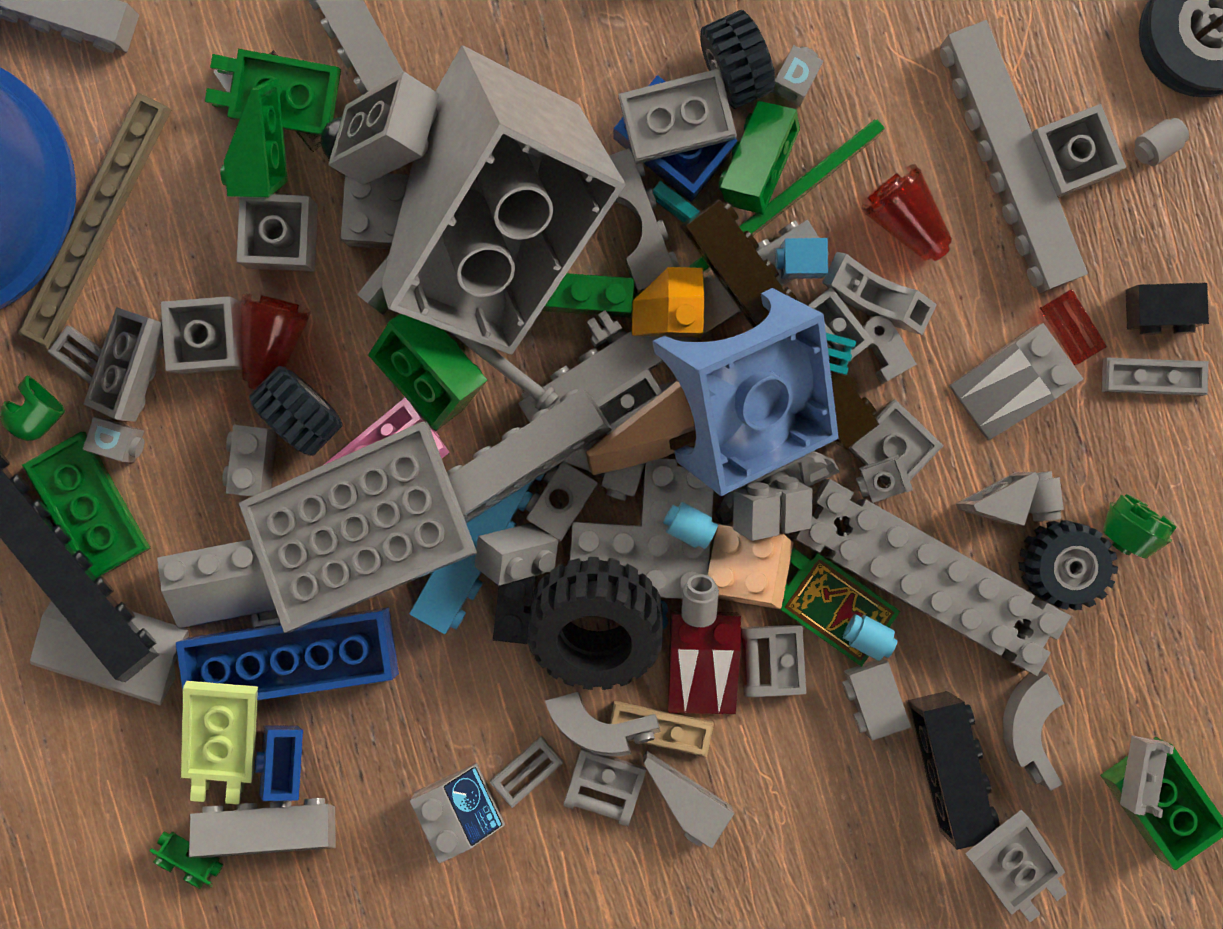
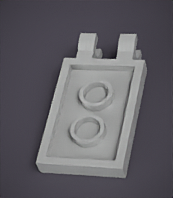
(1018, 865)

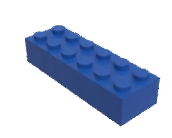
(314, 658)

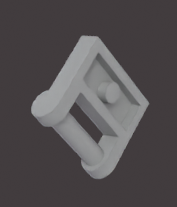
(785, 660)
(607, 776)

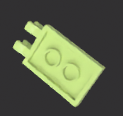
(218, 737)

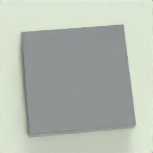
(897, 435)

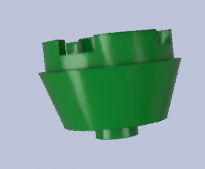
(1136, 527)

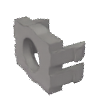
(601, 336)

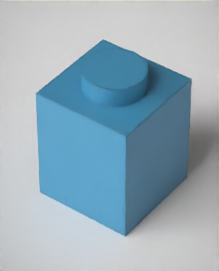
(802, 258)

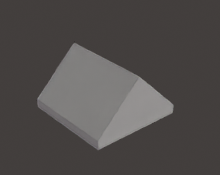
(1004, 500)

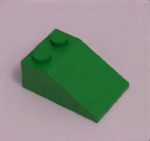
(257, 151)

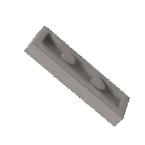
(1155, 376)

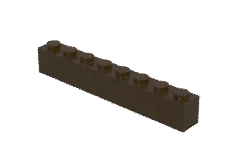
(745, 276)

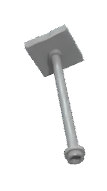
(374, 296)

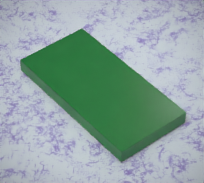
(86, 504)

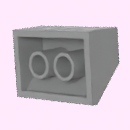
(125, 366)
(214, 584)

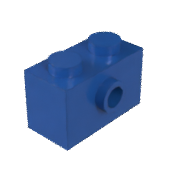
(280, 762)

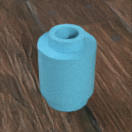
(690, 525)
(870, 637)

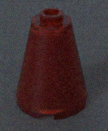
(910, 214)
(268, 335)

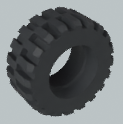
(595, 656)

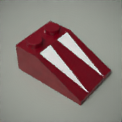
(704, 665)

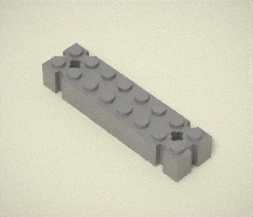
(932, 577)

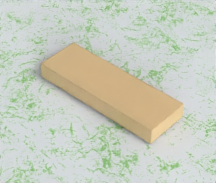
(677, 731)

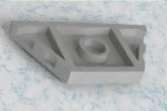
(807, 469)

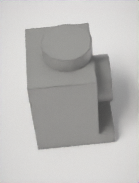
(894, 469)

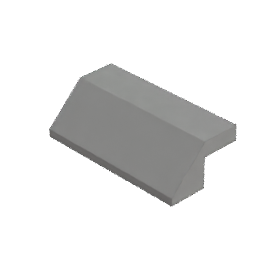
(65, 652)

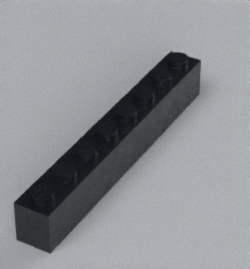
(69, 582)

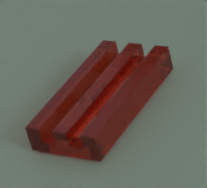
(1063, 335)

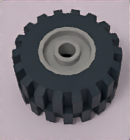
(741, 55)
(295, 411)
(1068, 564)

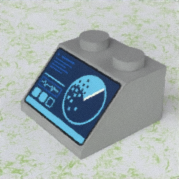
(457, 812)

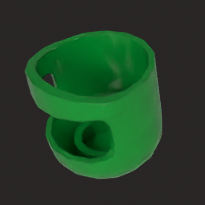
(35, 415)

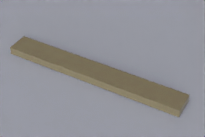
(94, 220)

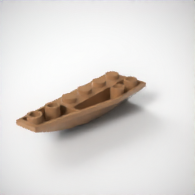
(647, 435)

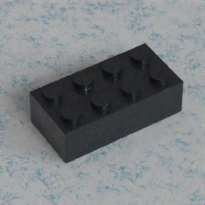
(954, 768)

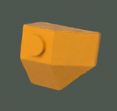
(671, 305)

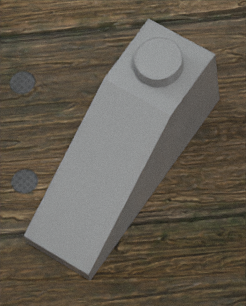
(695, 808)

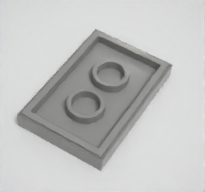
(677, 116)

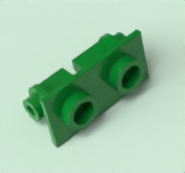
(173, 854)

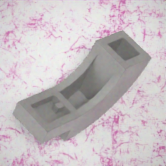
(877, 296)
(1023, 723)
(599, 737)

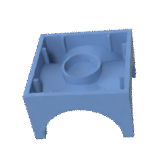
(755, 395)

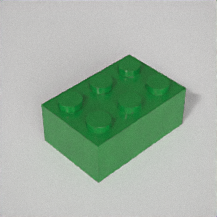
(427, 368)
(1188, 817)

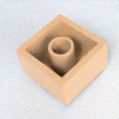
(750, 569)

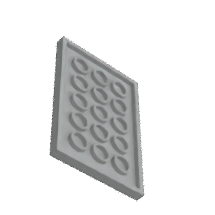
(357, 527)

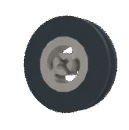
(1173, 51)

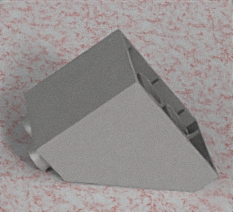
(483, 218)

